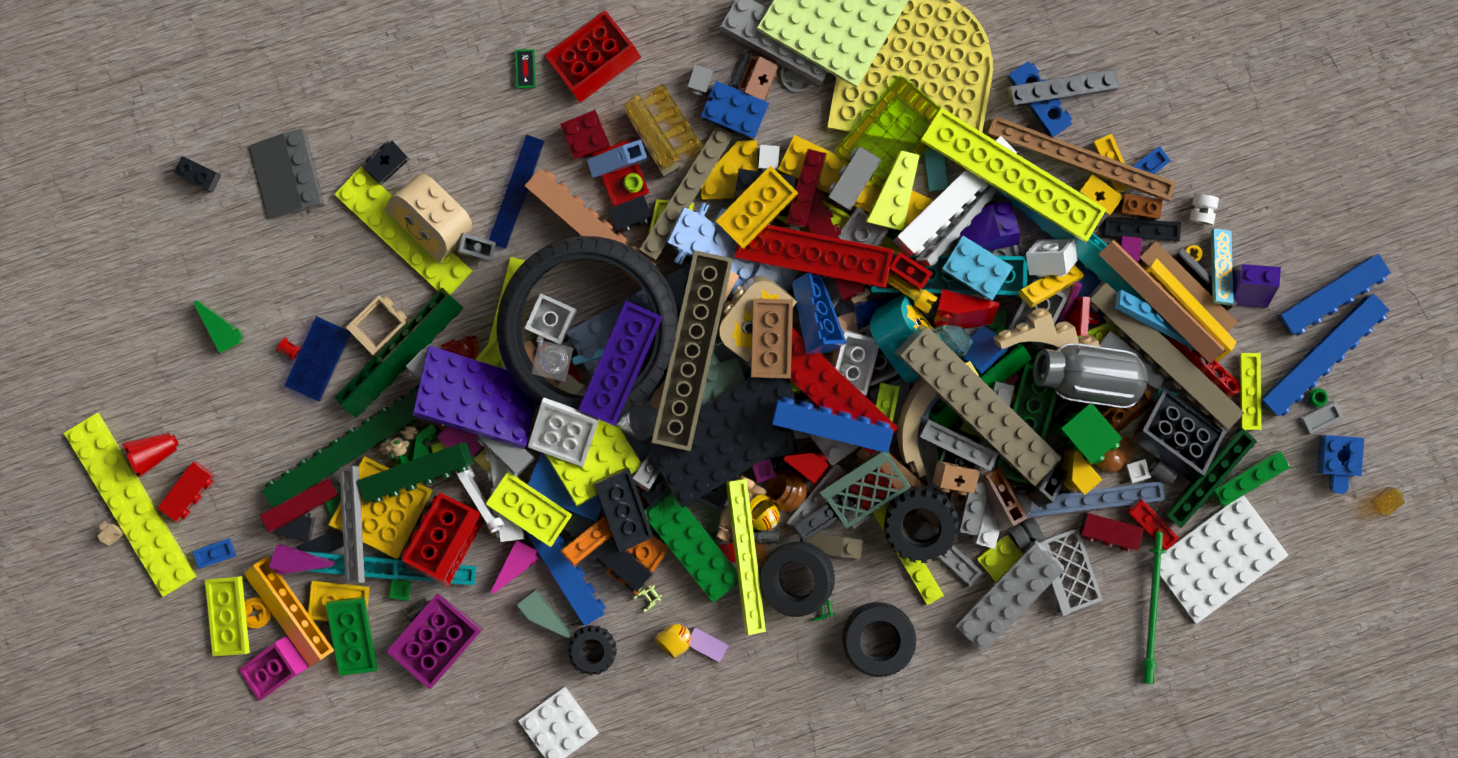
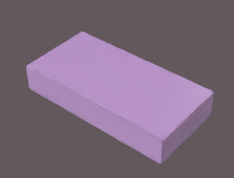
(708, 644)

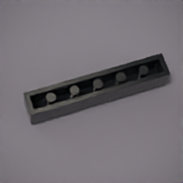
(622, 564)

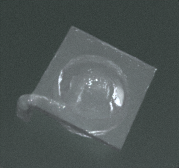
(552, 360)

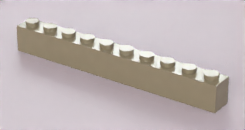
(1168, 358)

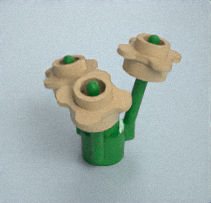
(398, 447)

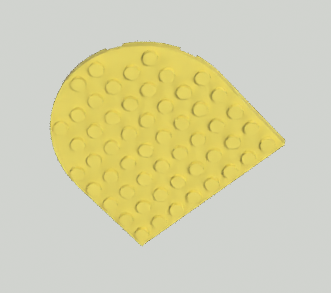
(937, 50)

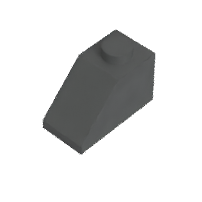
(476, 247)

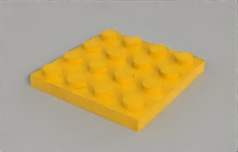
(391, 521)

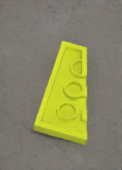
(893, 201)

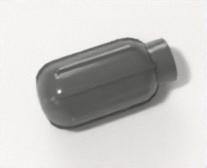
(1092, 374)

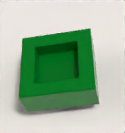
(400, 589)

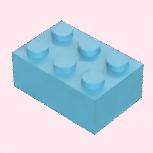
(976, 268)

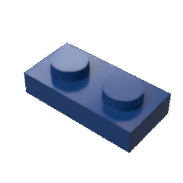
(1153, 161)
(214, 553)

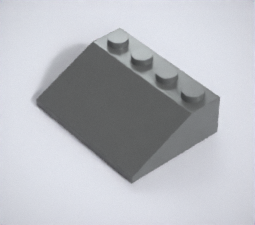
(287, 174)

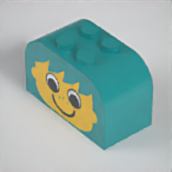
(892, 326)

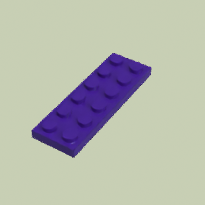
(620, 363)

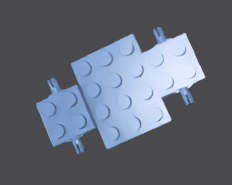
(696, 232)

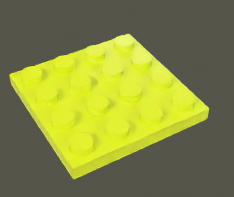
(606, 455)

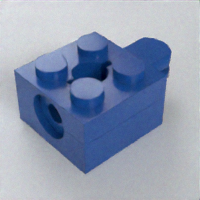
(1341, 459)

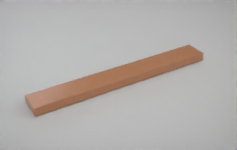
(1161, 301)

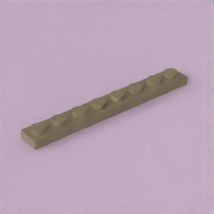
(686, 192)

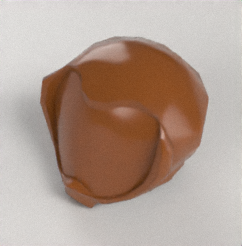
(787, 490)

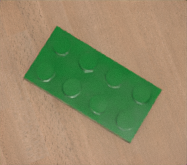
(352, 636)

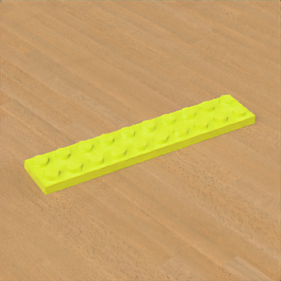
(1013, 175)
(130, 504)

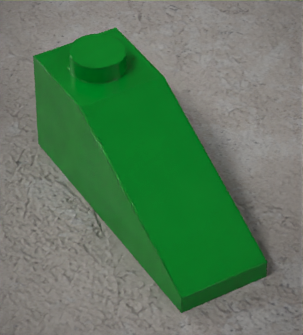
(222, 332)

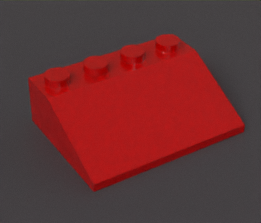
(592, 56)

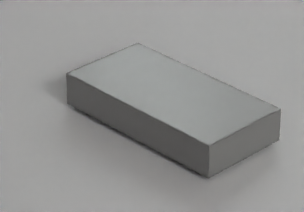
(1321, 417)

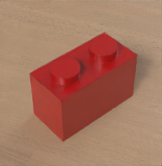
(910, 271)

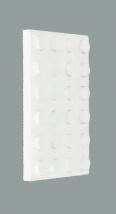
(1219, 558)

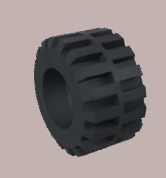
(584, 665)

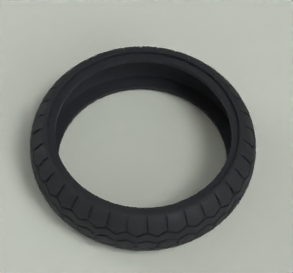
(592, 247)

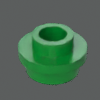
(1323, 394)

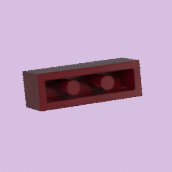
(1111, 532)

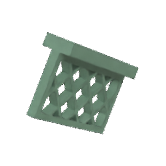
(852, 477)

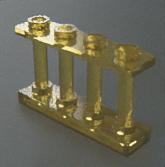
(653, 134)

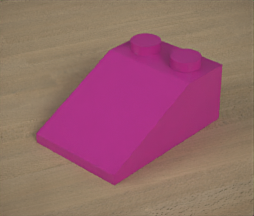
(273, 668)

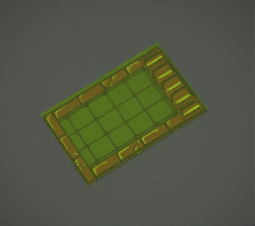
(892, 126)

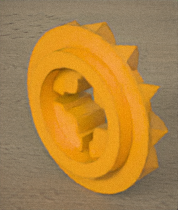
(264, 616)

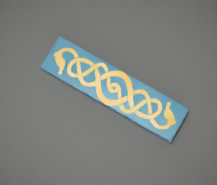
(1222, 267)

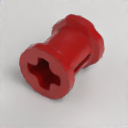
(288, 349)

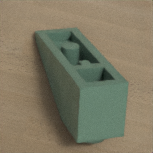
(541, 613)

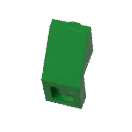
(420, 447)

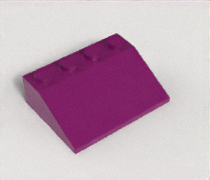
(434, 640)

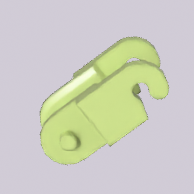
(644, 592)

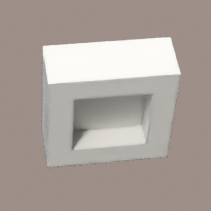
(1138, 471)

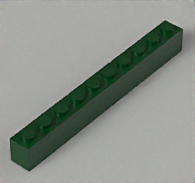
(342, 451)

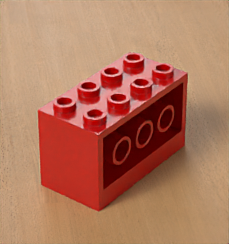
(451, 548)

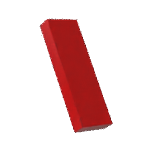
(1152, 523)

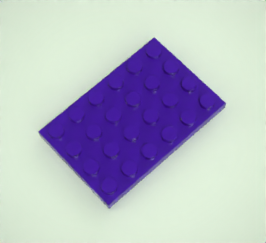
(473, 398)

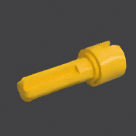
(920, 297)

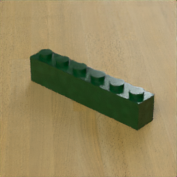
(1222, 464)
(415, 472)

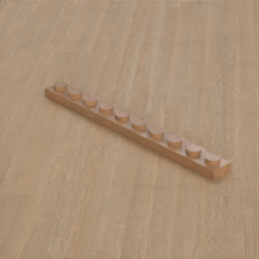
(1082, 159)

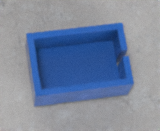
(734, 110)

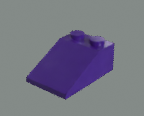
(993, 227)

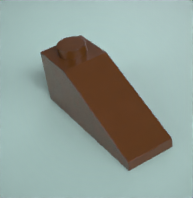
(1002, 500)

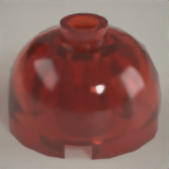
(466, 347)

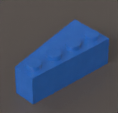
(817, 315)

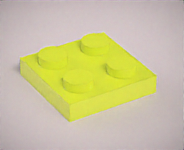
(998, 560)

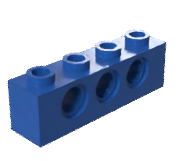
(1040, 111)

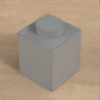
(700, 80)

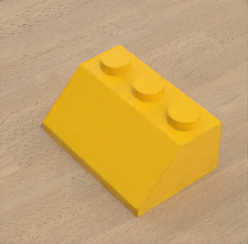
(1081, 475)

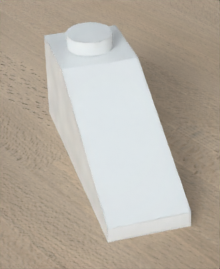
(988, 530)

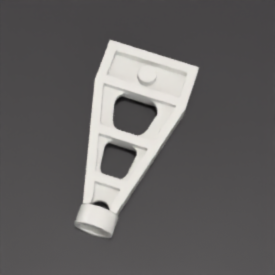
(494, 524)

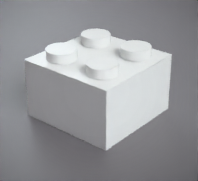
(1051, 257)
(550, 319)

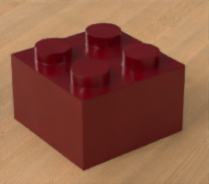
(585, 135)

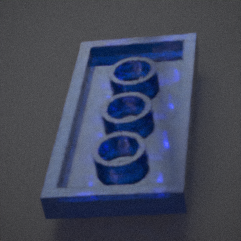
(318, 359)

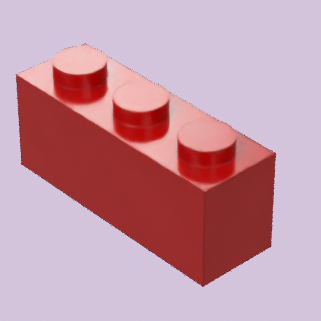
(187, 492)

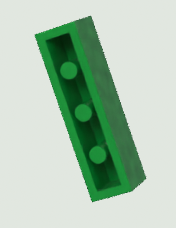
(1250, 478)

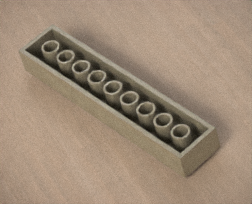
(696, 339)
(977, 405)

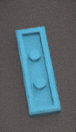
(935, 170)

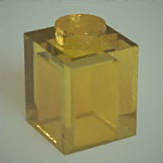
(1388, 501)

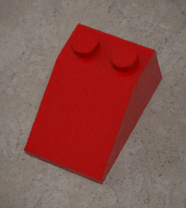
(963, 310)

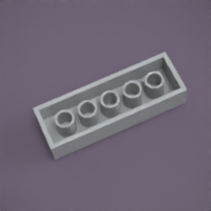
(742, 26)
(1010, 596)

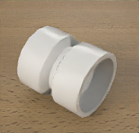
(1203, 202)

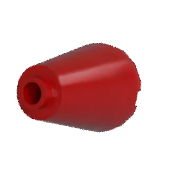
(149, 451)

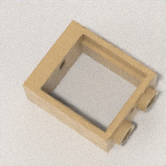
(363, 338)

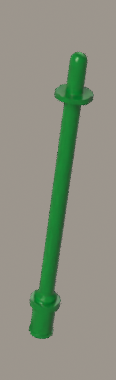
(1149, 662)

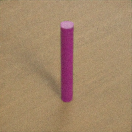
(1069, 302)

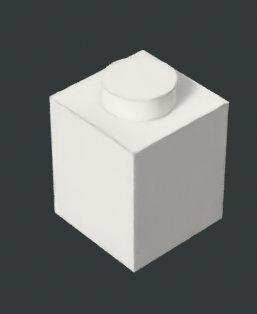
(768, 157)

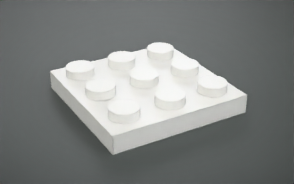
(563, 432)
(558, 725)

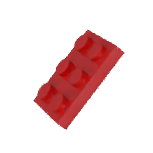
(614, 180)

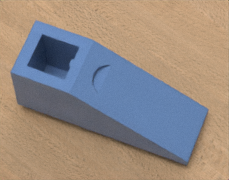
(617, 159)

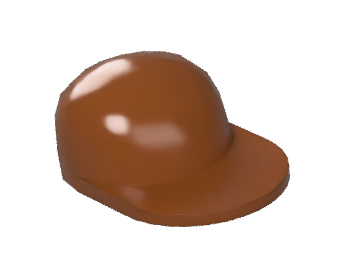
(1119, 457)

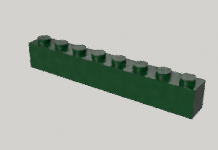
(399, 352)

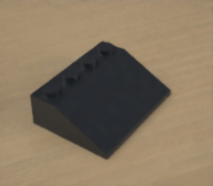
(1179, 436)

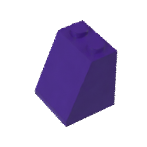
(1255, 284)

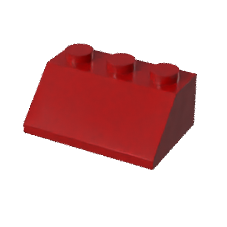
(808, 464)

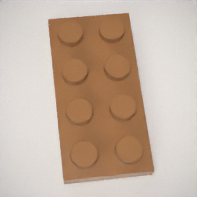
(772, 338)

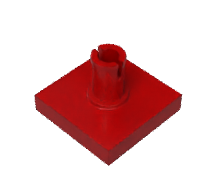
(1080, 316)

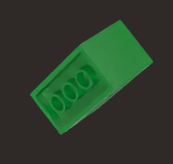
(1087, 431)

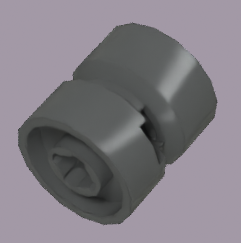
(1026, 533)

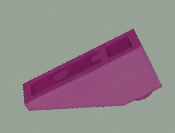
(519, 560)

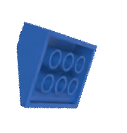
(548, 484)

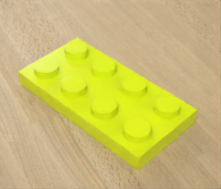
(529, 509)
(227, 616)

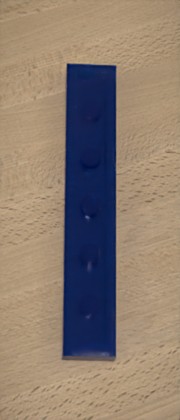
(516, 191)

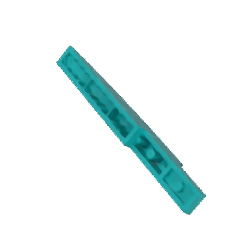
(391, 569)

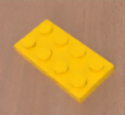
(757, 207)

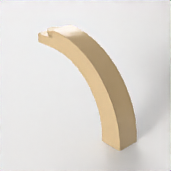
(908, 425)

